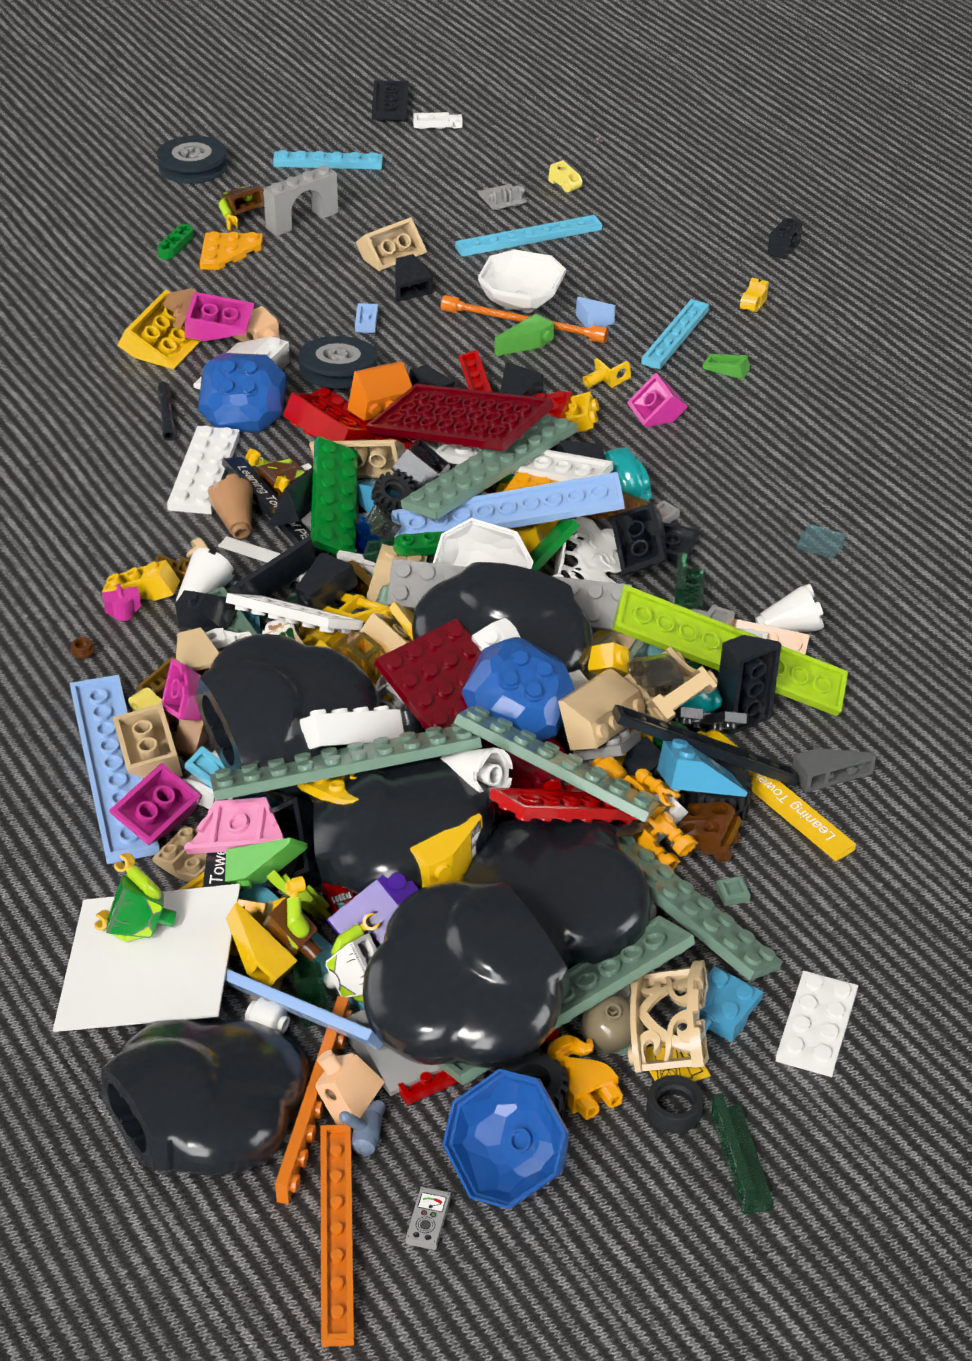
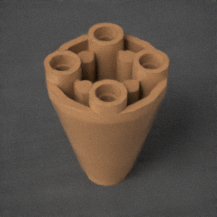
(233, 503)

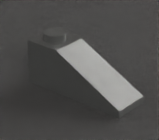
(830, 767)

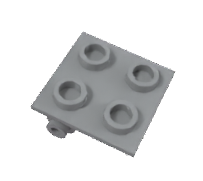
(503, 196)

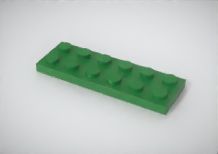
(334, 496)

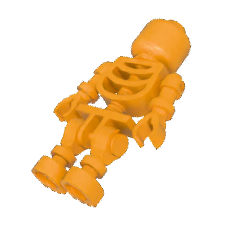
(662, 822)

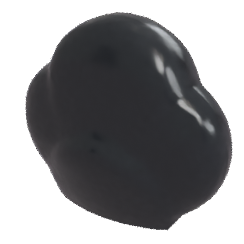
(532, 601)
(264, 688)
(393, 813)
(572, 882)
(464, 977)
(205, 1094)

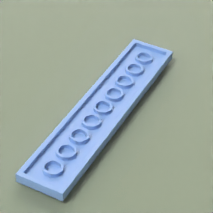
(525, 505)
(95, 706)

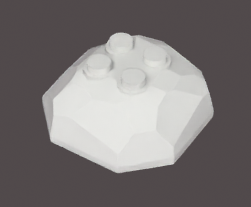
(521, 279)
(481, 542)

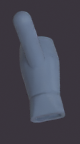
(366, 1129)

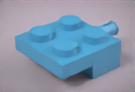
(728, 1004)

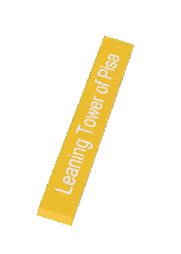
(797, 812)

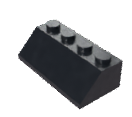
(748, 678)

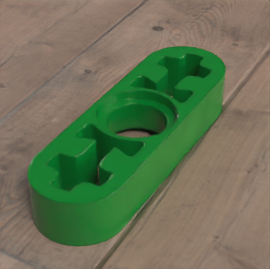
(175, 241)

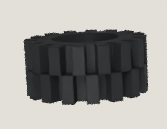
(391, 482)

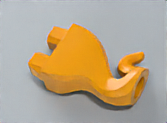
(588, 1079)

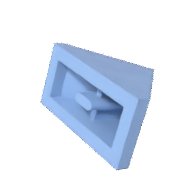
(595, 312)

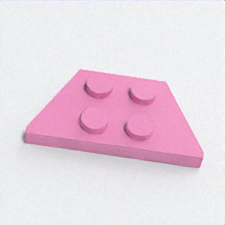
(235, 825)

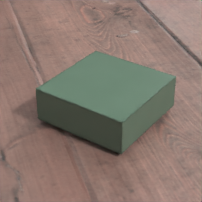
(733, 891)

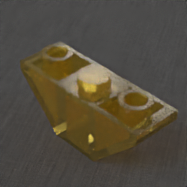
(362, 650)

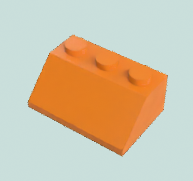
(377, 389)

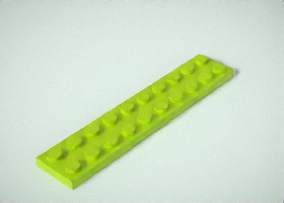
(701, 641)

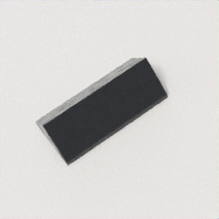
(294, 501)
(277, 571)

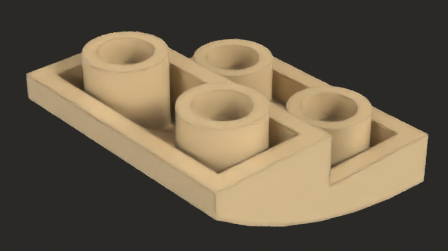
(176, 860)

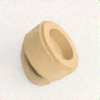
(196, 543)

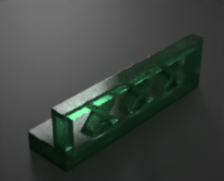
(684, 579)
(740, 1157)

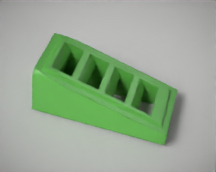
(729, 365)

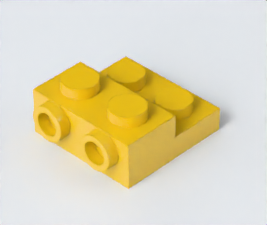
(583, 411)

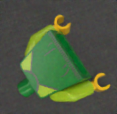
(135, 906)

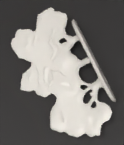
(594, 553)

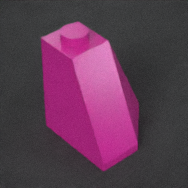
(181, 691)

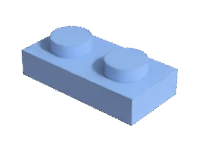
(366, 318)

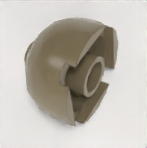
(608, 1024)

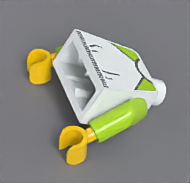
(350, 958)

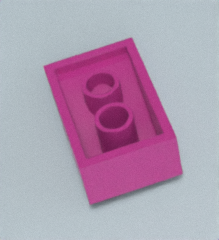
(216, 317)
(156, 805)

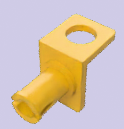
(606, 374)

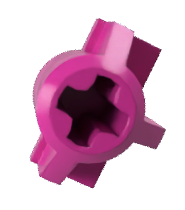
(121, 602)

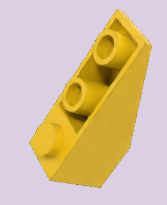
(153, 581)
(259, 951)

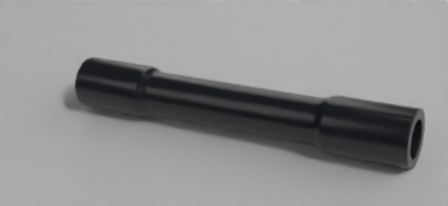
(168, 426)

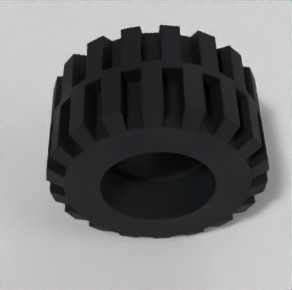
(739, 803)
(549, 1073)

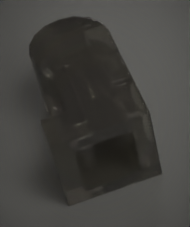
(381, 521)

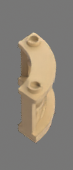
(696, 681)
(691, 1040)

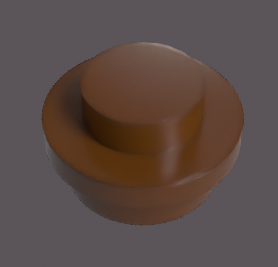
(82, 648)

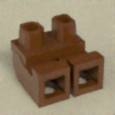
(713, 828)

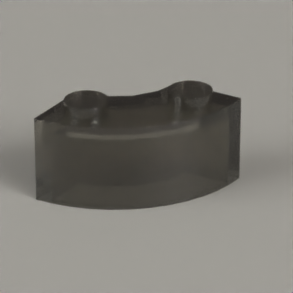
(657, 673)

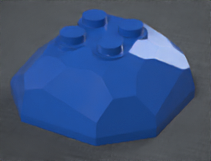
(242, 391)
(520, 685)
(505, 1139)

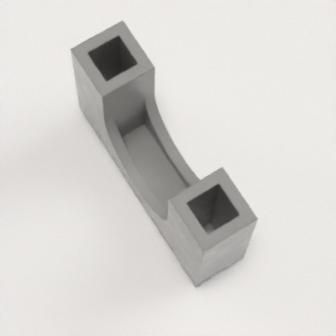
(281, 196)

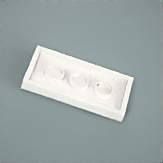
(817, 1023)

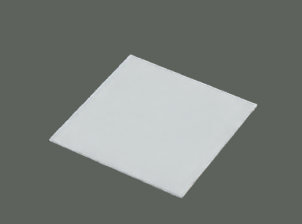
(153, 978)

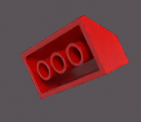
(324, 419)

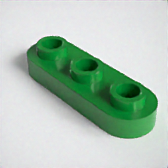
(417, 543)

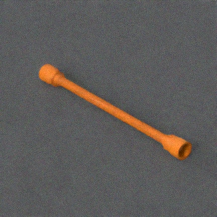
(453, 304)

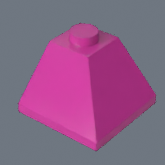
(657, 402)

